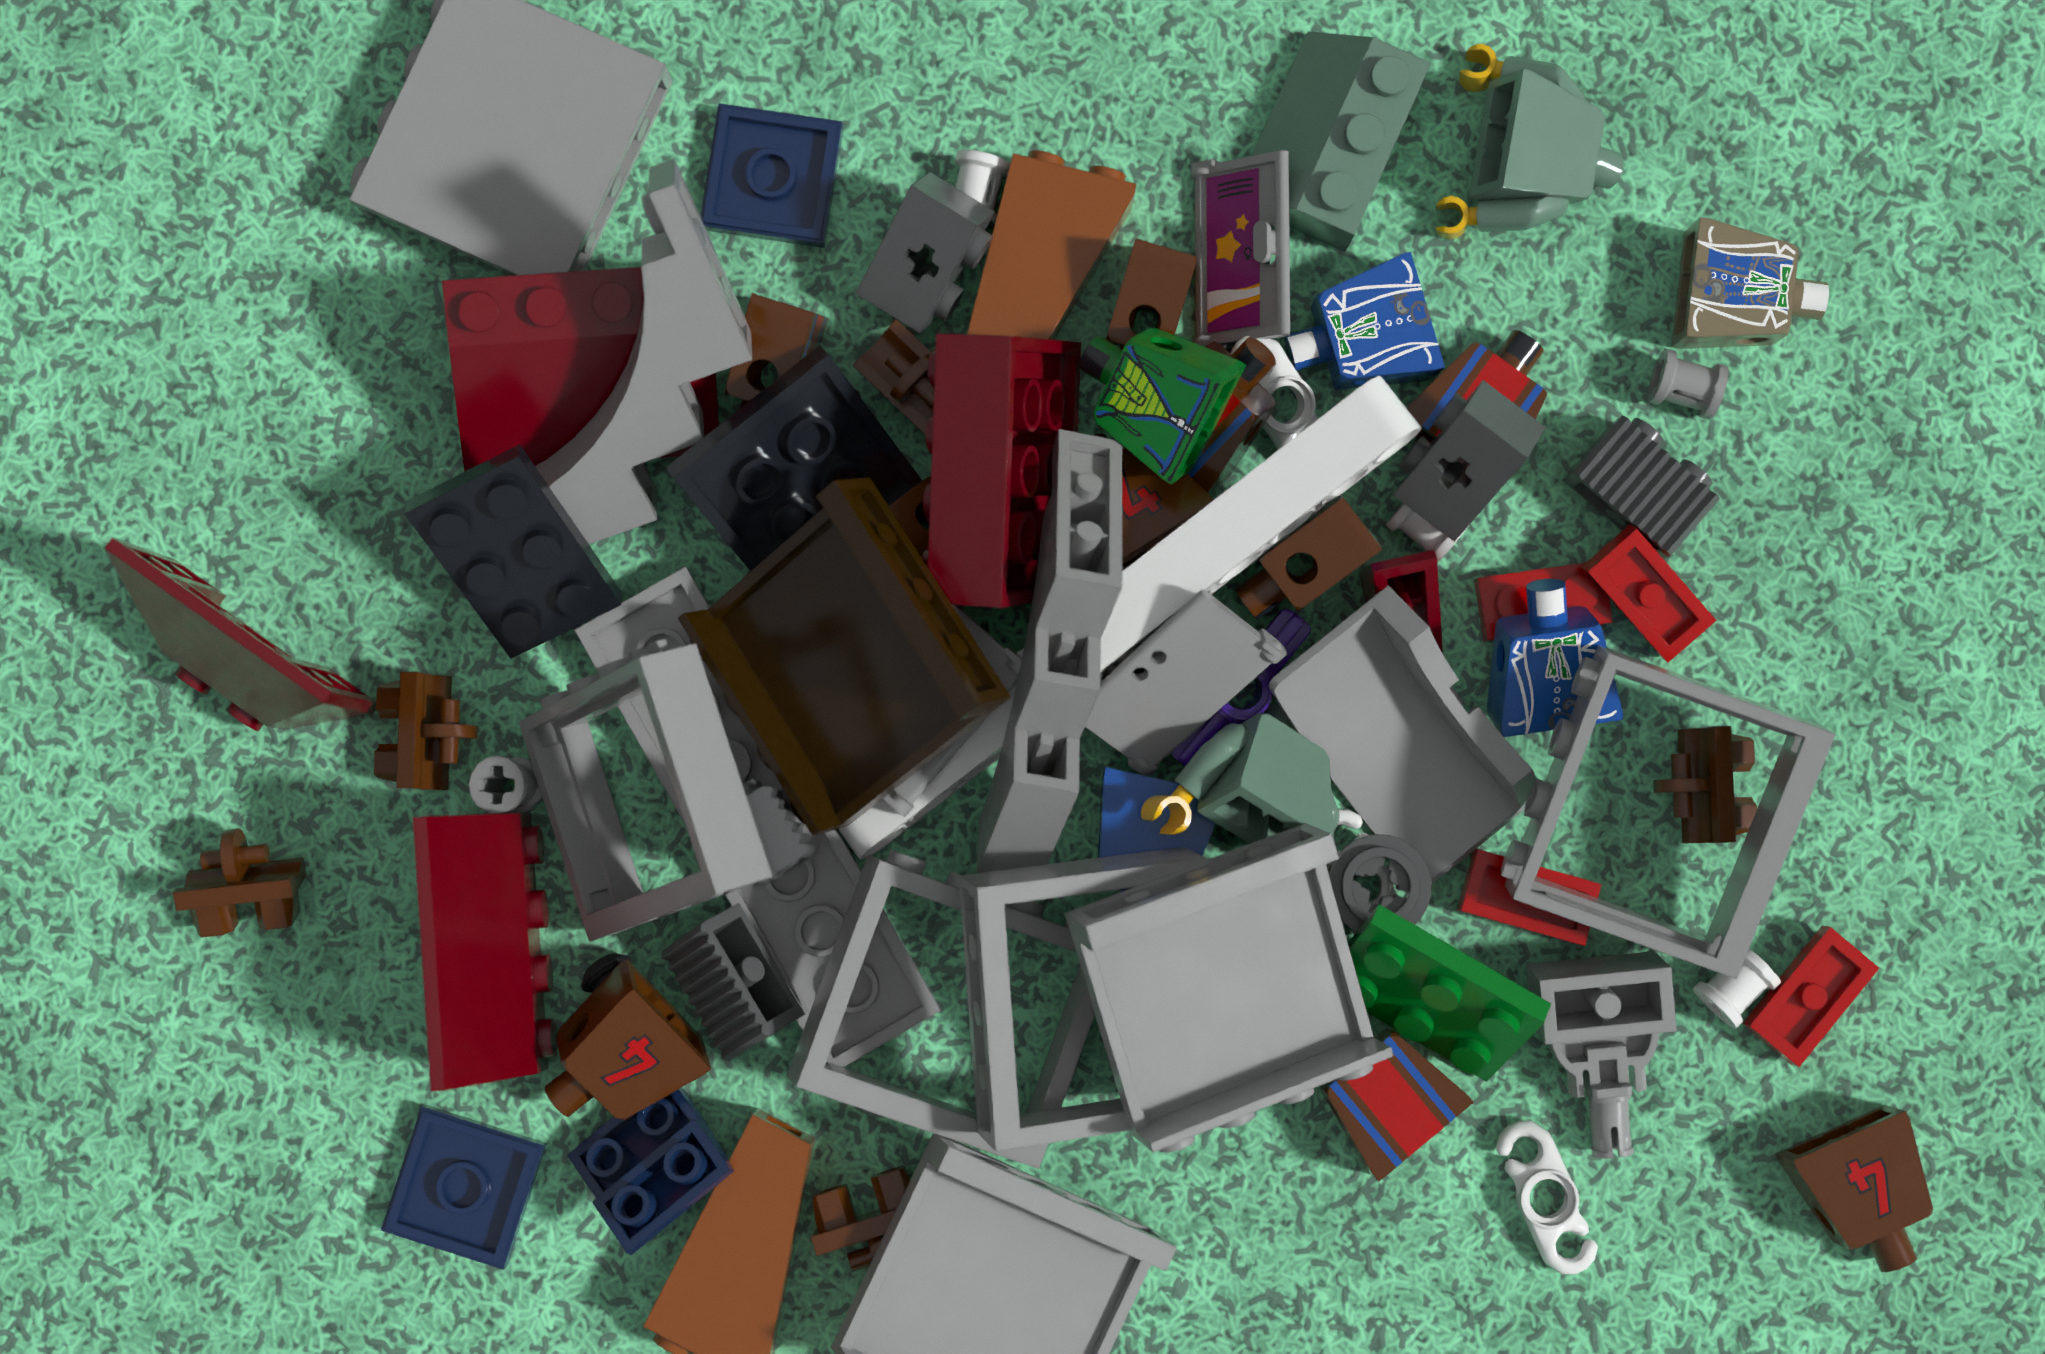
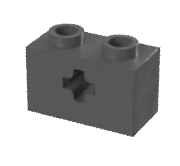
(899, 275)
(1468, 459)

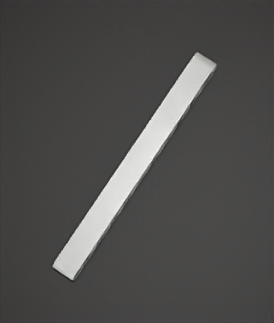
(1194, 557)

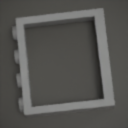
(699, 770)
(1761, 852)
(990, 993)
(816, 1075)

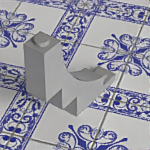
(684, 334)
(1061, 656)

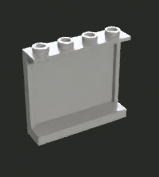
(511, 135)
(1225, 988)
(997, 1265)

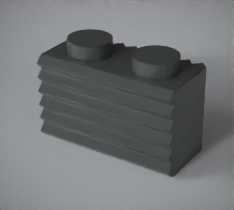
(1642, 484)
(779, 833)
(732, 982)

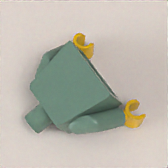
(1533, 146)
(1253, 781)

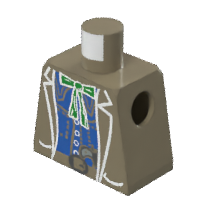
(1740, 288)

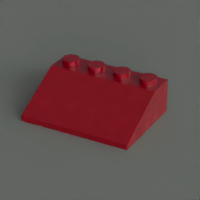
(543, 357)
(993, 460)
(483, 948)

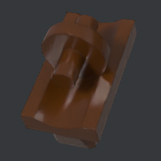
(900, 373)
(426, 731)
(1705, 784)
(240, 876)
(841, 1226)

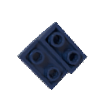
(650, 1167)

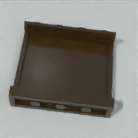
(845, 659)

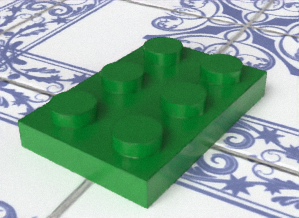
(1442, 995)

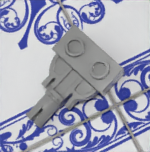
(1603, 1024)

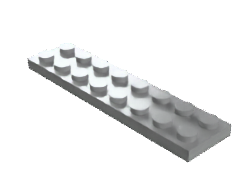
(806, 906)

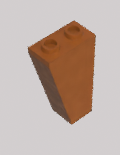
(1047, 244)
(738, 1257)

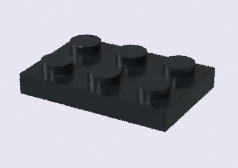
(513, 551)

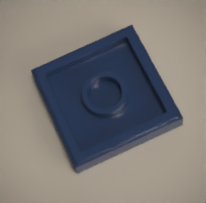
(771, 175)
(463, 1186)

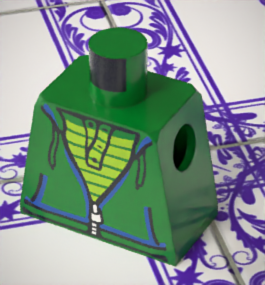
(1161, 396)

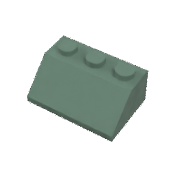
(1340, 127)

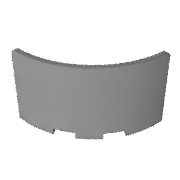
(1399, 734)

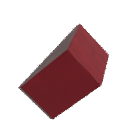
(1414, 581)

